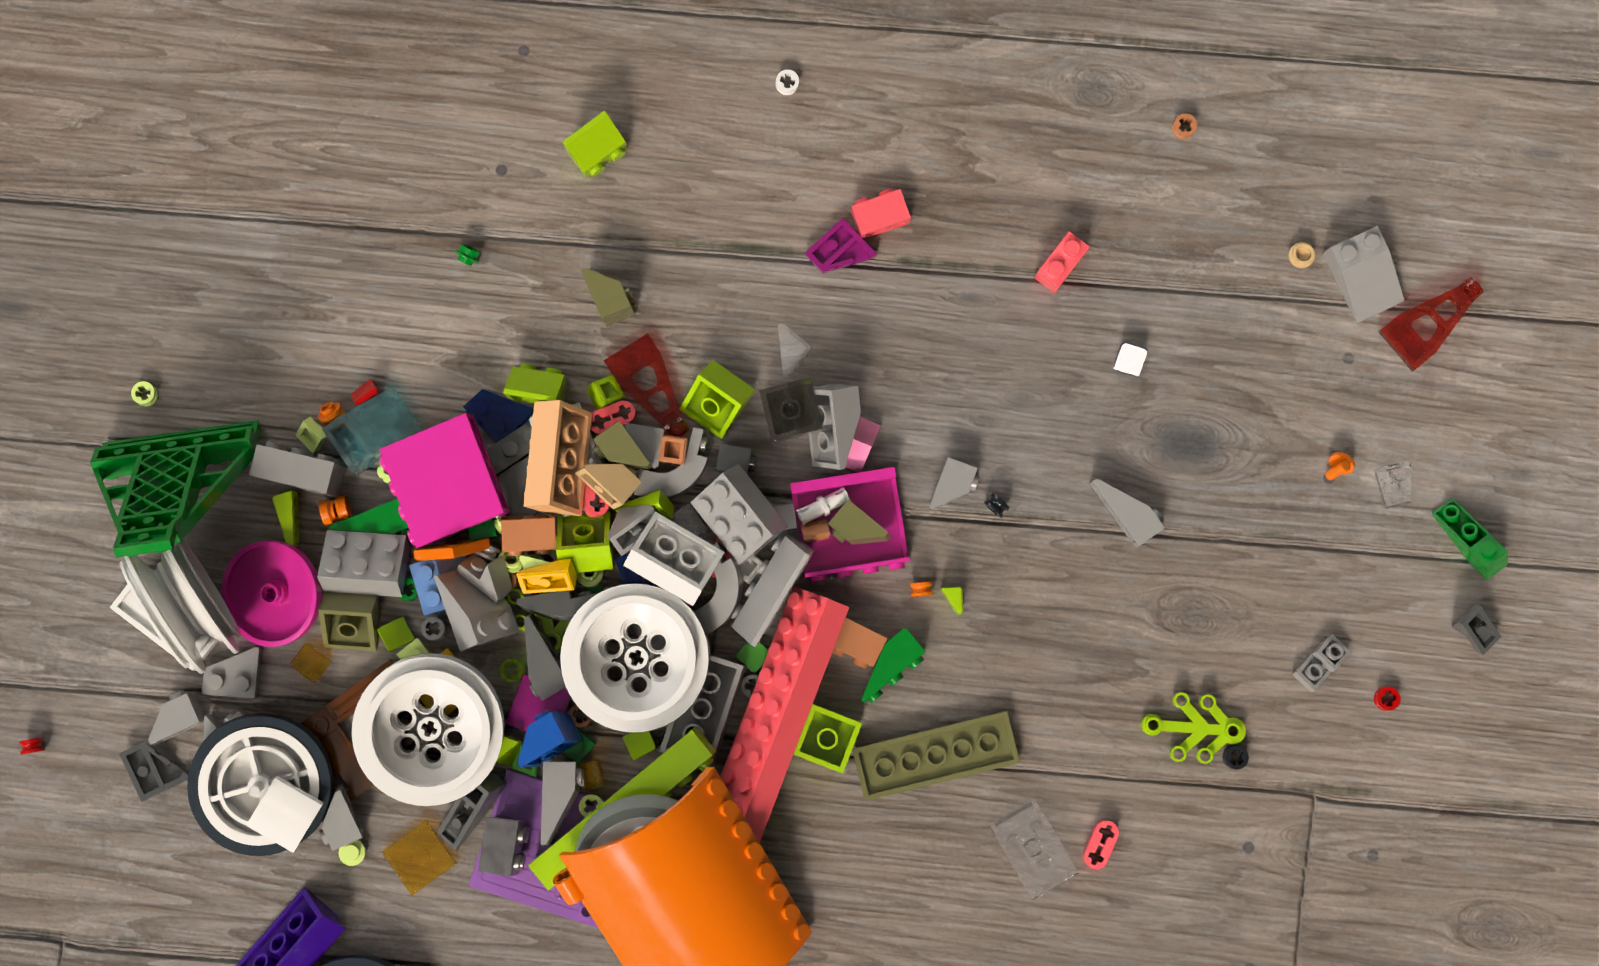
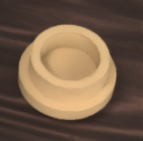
(1301, 255)

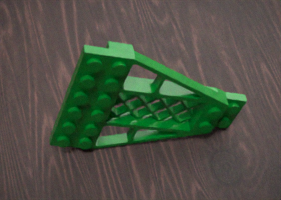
(167, 479)

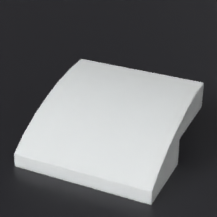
(284, 814)

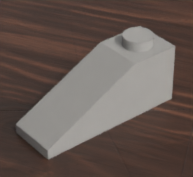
(1132, 515)

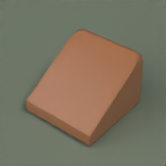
(673, 449)
(815, 531)

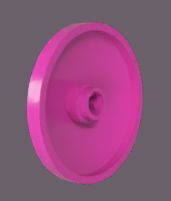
(272, 592)

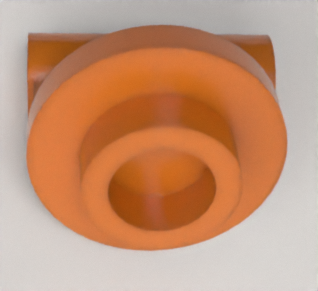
(330, 412)
(1340, 464)

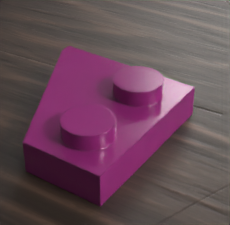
(839, 249)

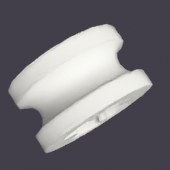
(780, 85)

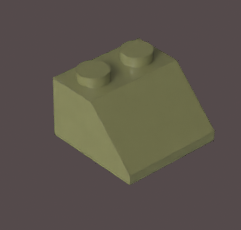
(610, 297)
(619, 448)
(349, 621)

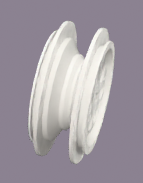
(181, 603)
(588, 663)
(410, 773)

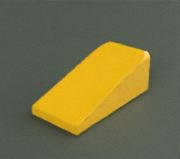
(548, 577)

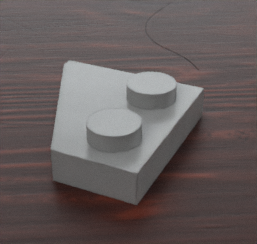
(234, 676)

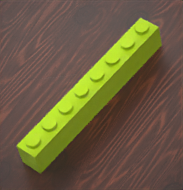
(658, 778)

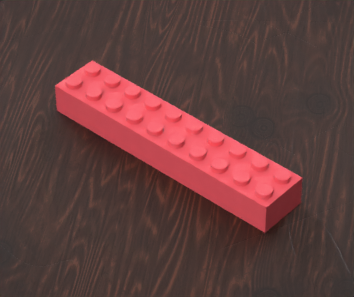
(781, 703)

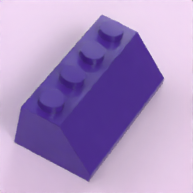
(297, 934)

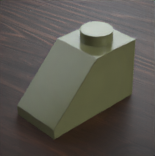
(856, 526)

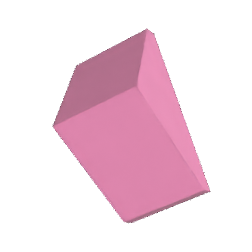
(862, 443)

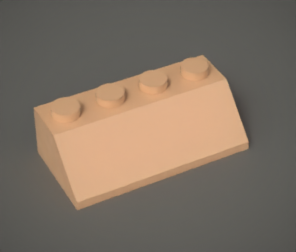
(556, 452)

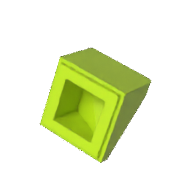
(508, 750)

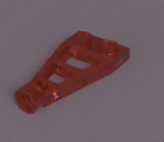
(1405, 339)
(635, 358)

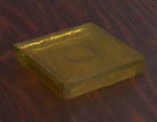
(419, 857)

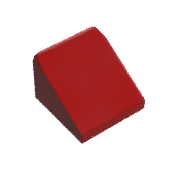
(365, 392)

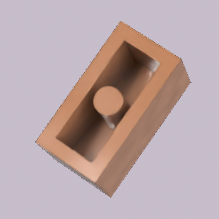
(528, 534)
(859, 643)

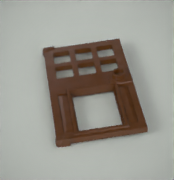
(338, 745)

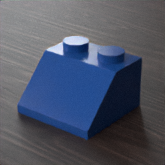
(547, 738)

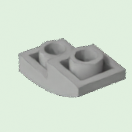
(1321, 663)

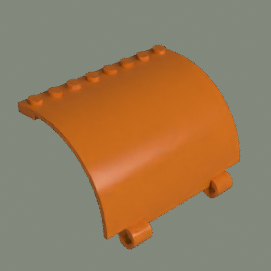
(688, 888)

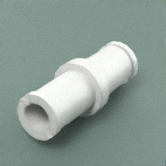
(822, 506)

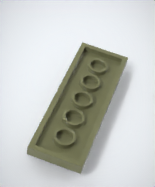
(935, 755)

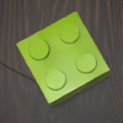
(827, 738)

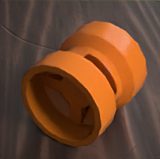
(335, 509)

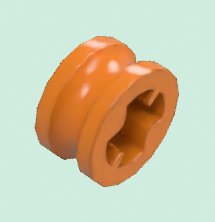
(921, 589)

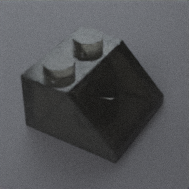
(791, 410)

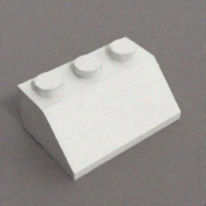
(673, 558)

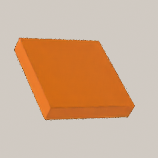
(451, 549)

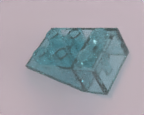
(370, 427)

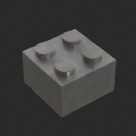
(503, 846)

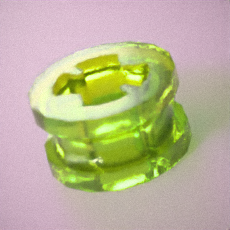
(509, 662)

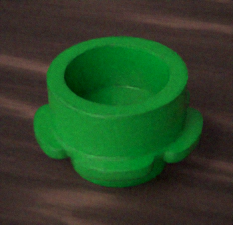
(468, 254)

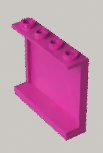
(443, 480)
(876, 496)

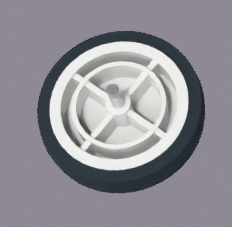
(239, 766)

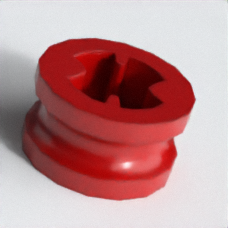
(1392, 704)
(31, 745)

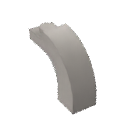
(683, 477)
(727, 593)

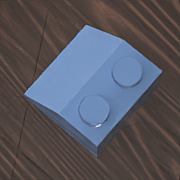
(426, 587)

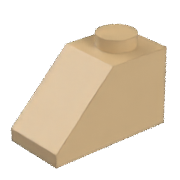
(610, 481)

